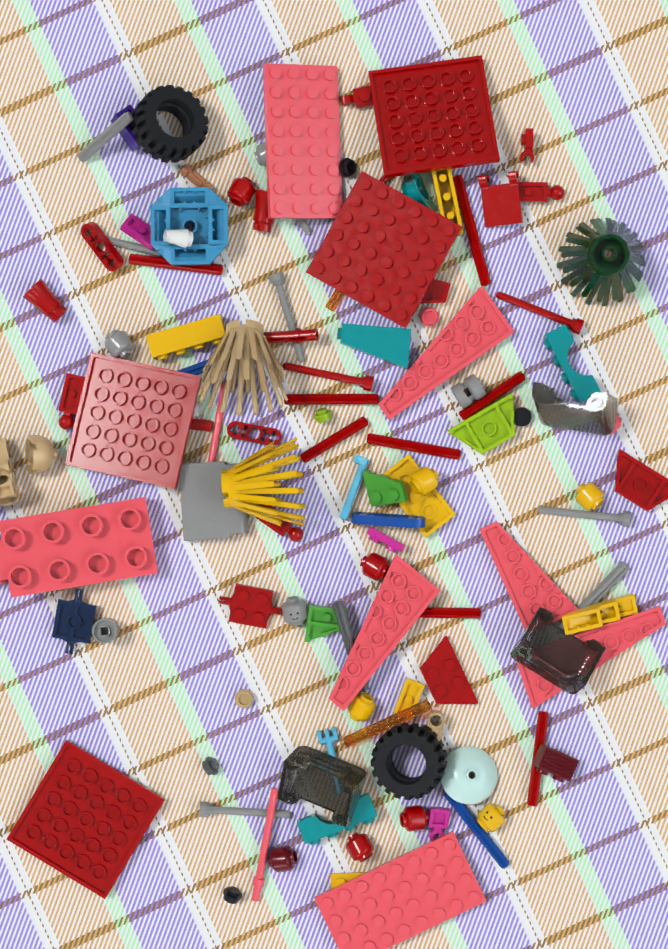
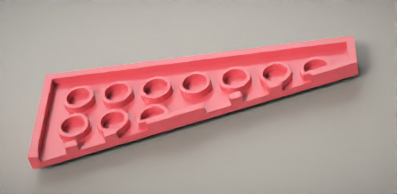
(463, 340)
(393, 612)
(614, 636)

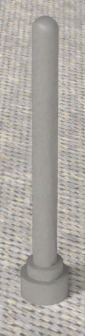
(278, 280)
(622, 518)
(207, 809)

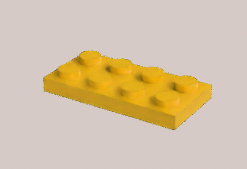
(430, 506)

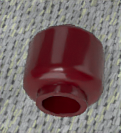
(282, 858)

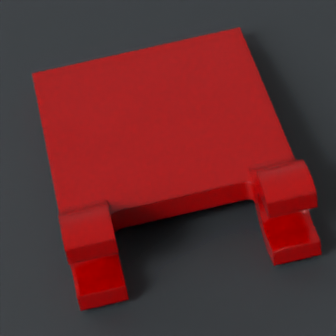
(501, 201)

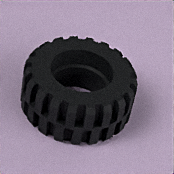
(183, 107)
(392, 778)

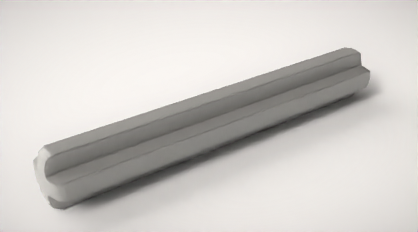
(105, 136)

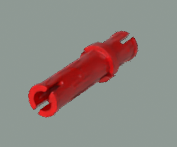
(292, 336)

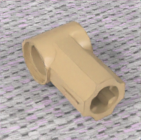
(437, 728)

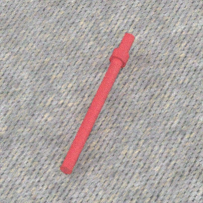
(217, 428)
(258, 880)

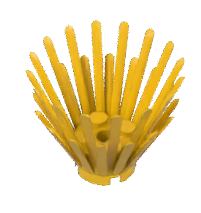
(248, 479)

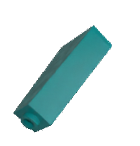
(380, 342)

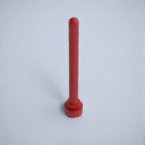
(574, 324)
(364, 382)

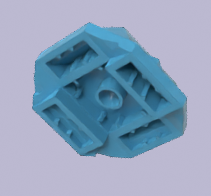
(188, 205)

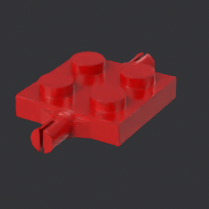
(250, 605)

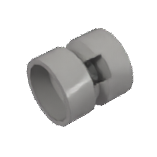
(474, 388)
(105, 630)

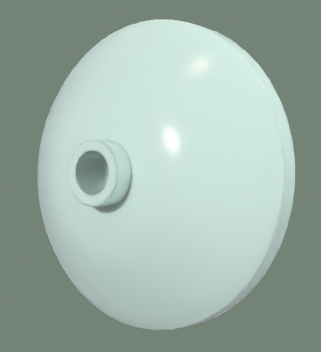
(456, 779)

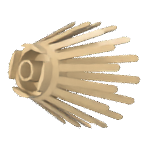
(244, 345)

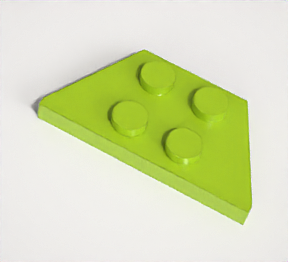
(488, 426)

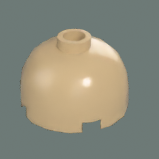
(39, 454)

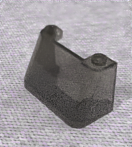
(595, 418)
(556, 656)
(322, 781)

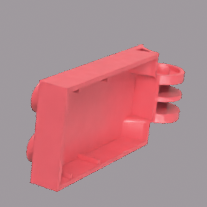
(76, 547)

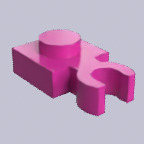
(437, 820)

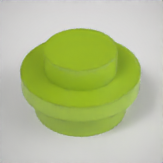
(322, 415)

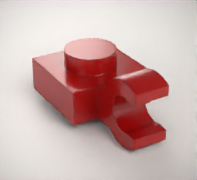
(361, 97)
(527, 141)

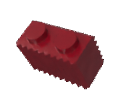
(555, 762)

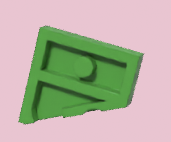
(383, 489)
(320, 622)

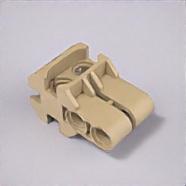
(8, 491)

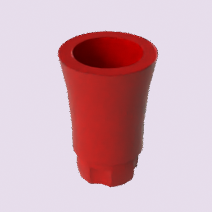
(260, 217)
(45, 301)

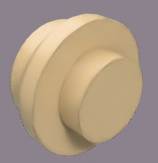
(244, 698)

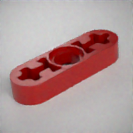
(109, 248)
(241, 426)

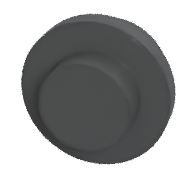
(210, 766)

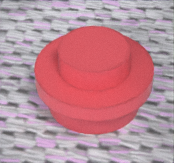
(429, 317)

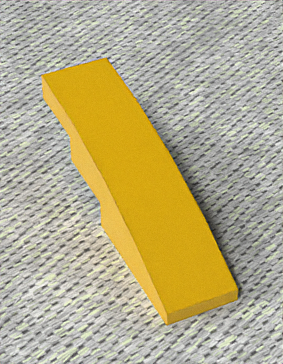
(599, 614)

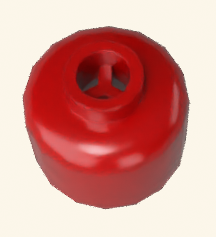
(241, 191)
(374, 566)
(414, 818)
(359, 847)

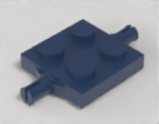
(74, 621)

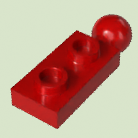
(539, 192)
(70, 399)
(294, 533)

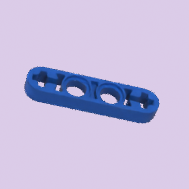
(384, 519)

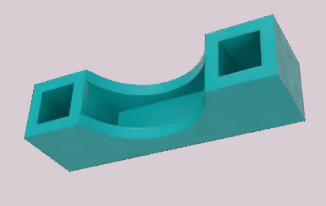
(559, 343)
(314, 828)

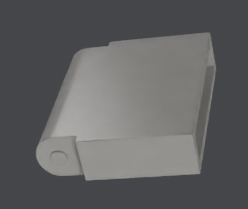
(203, 504)

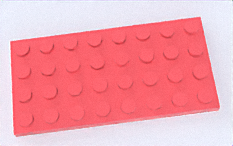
(302, 141)
(401, 896)

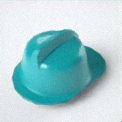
(416, 190)

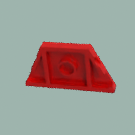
(639, 482)
(446, 676)

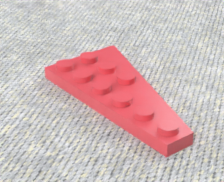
(523, 578)

